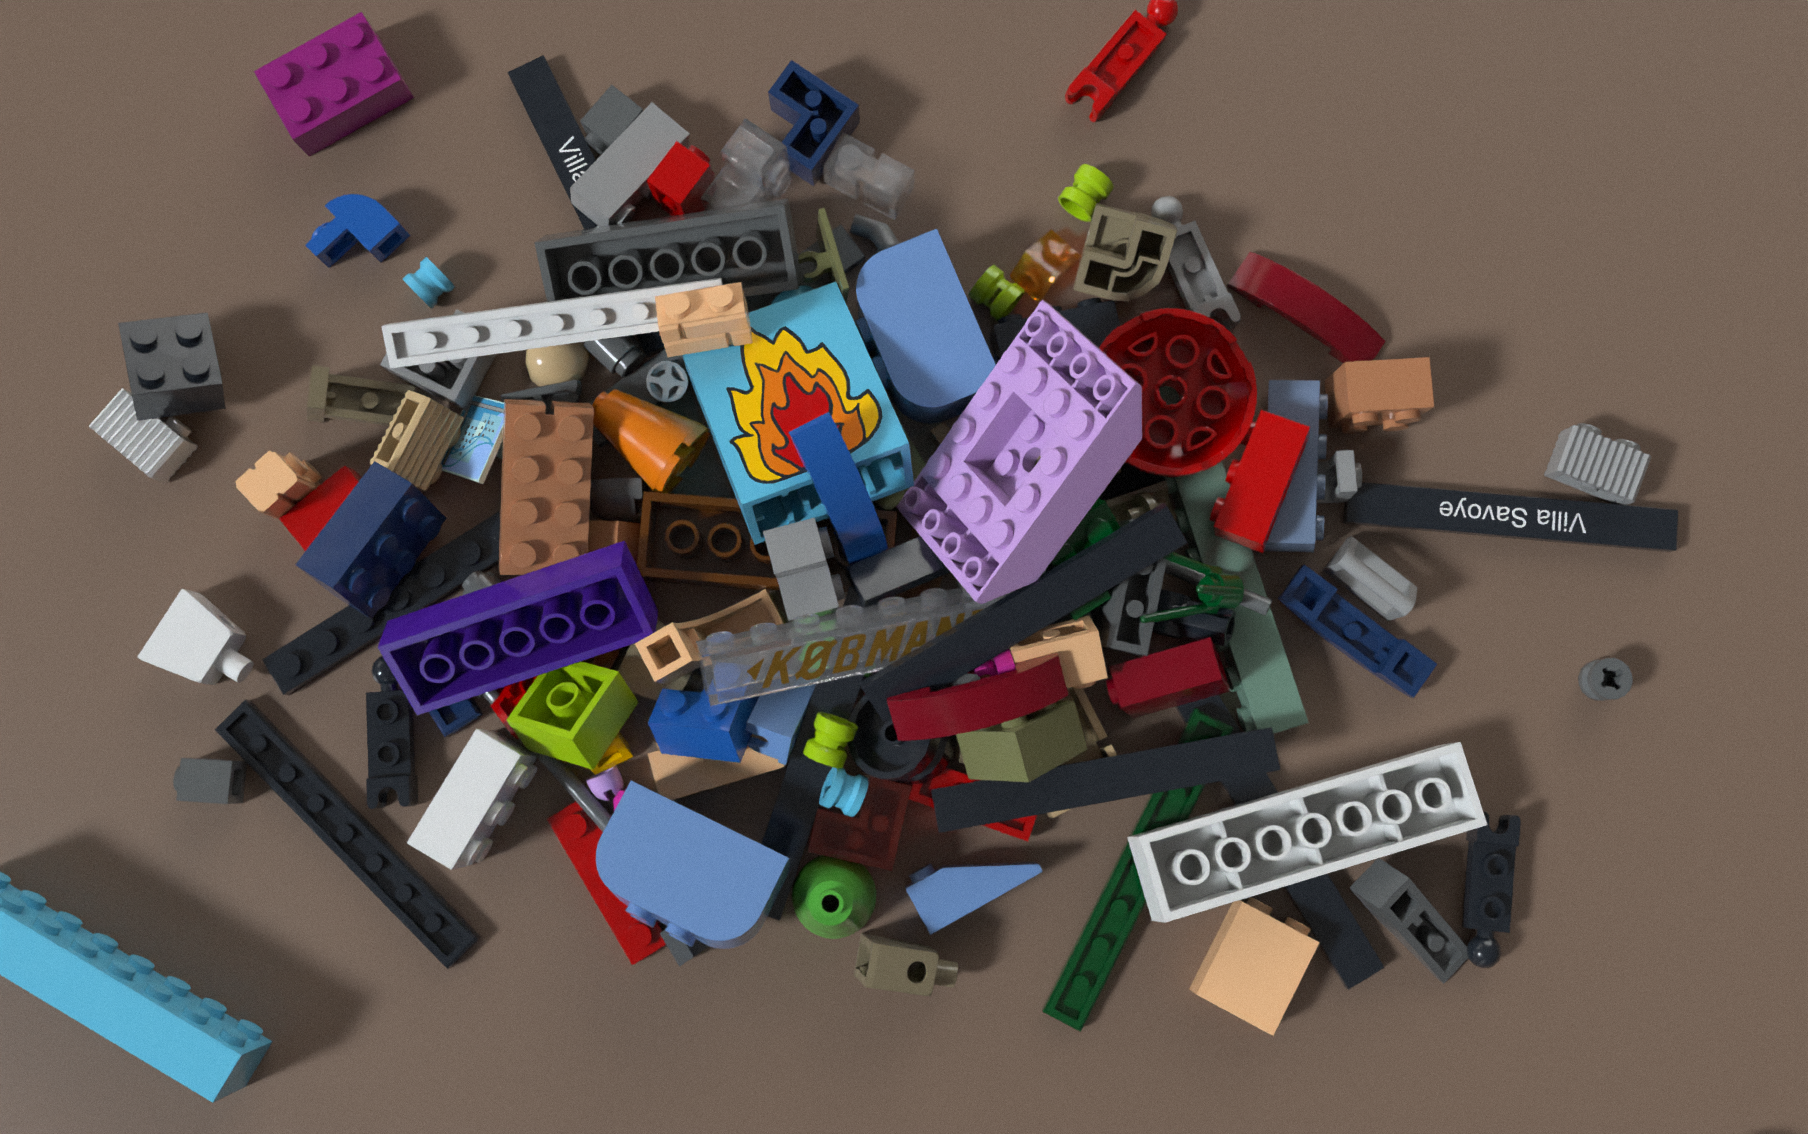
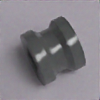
(1595, 679)

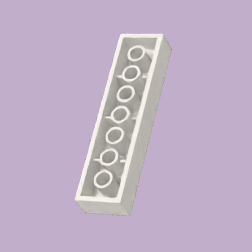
(1306, 832)

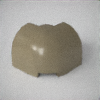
(1123, 254)

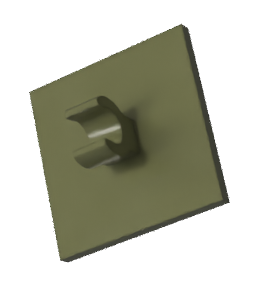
(828, 260)

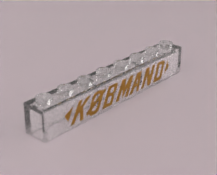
(827, 646)

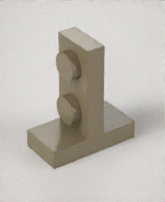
(352, 398)

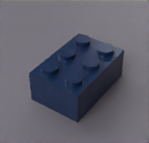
(372, 540)

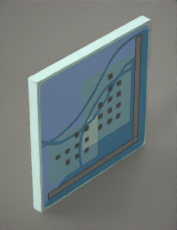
(479, 440)

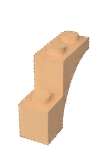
(674, 650)

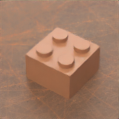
(1379, 394)

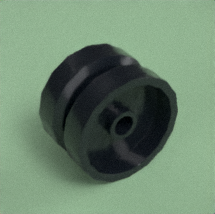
(884, 757)

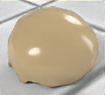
(556, 363)

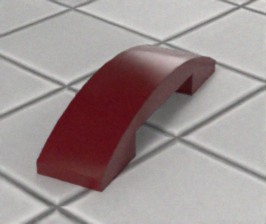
(1307, 307)
(979, 702)

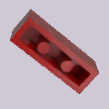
(1260, 480)

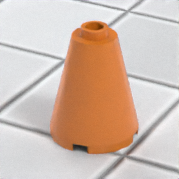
(649, 437)

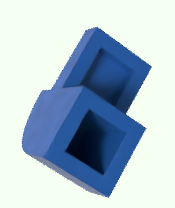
(356, 220)

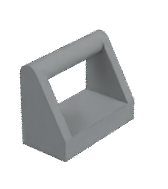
(1372, 580)

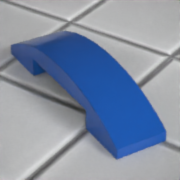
(840, 488)

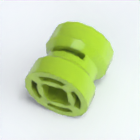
(1088, 188)
(996, 292)
(830, 739)

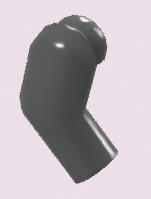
(874, 230)

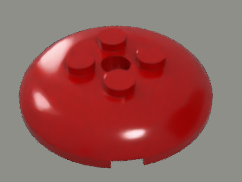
(1212, 384)

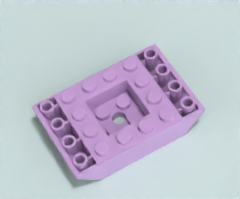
(979, 493)

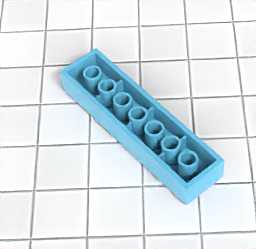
(125, 997)

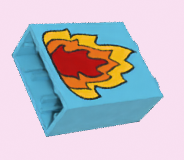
(797, 368)

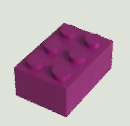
(333, 84)

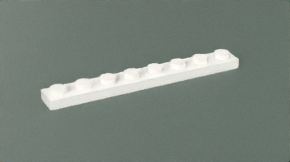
(528, 326)

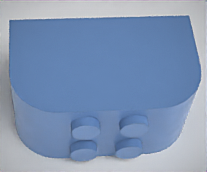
(921, 329)
(687, 871)

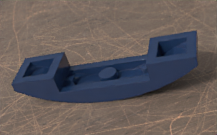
(1355, 633)

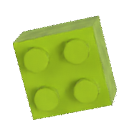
(573, 713)

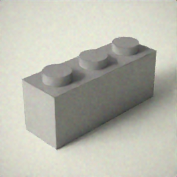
(619, 176)

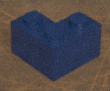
(817, 116)

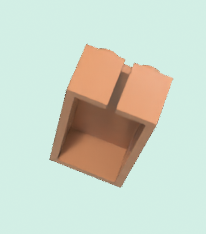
(544, 484)

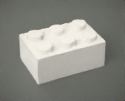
(474, 800)

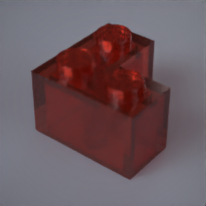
(867, 838)

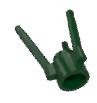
(1214, 589)

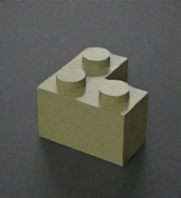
(1024, 746)

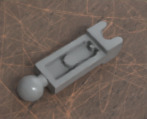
(1194, 267)

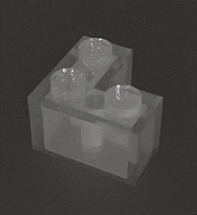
(753, 170)

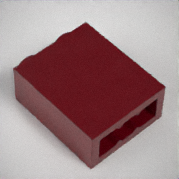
(1168, 679)

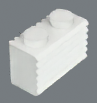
(150, 444)

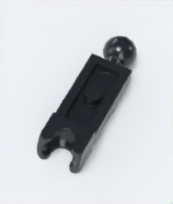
(389, 741)
(1489, 887)

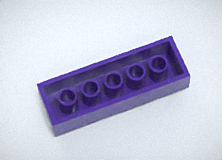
(519, 628)

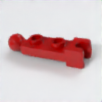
(1122, 57)

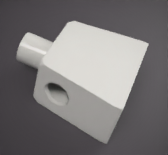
(197, 642)

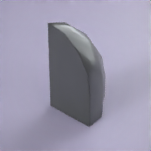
(618, 499)

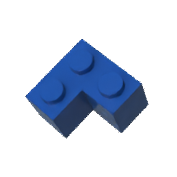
(692, 728)

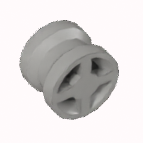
(667, 376)

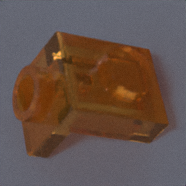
(1044, 265)

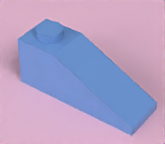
(959, 889)

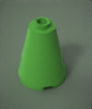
(835, 877)

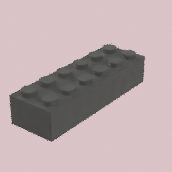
(732, 243)

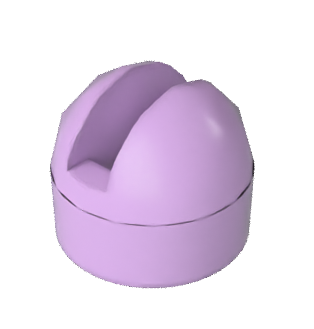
(604, 781)

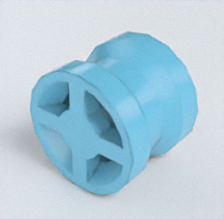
(428, 282)
(843, 791)

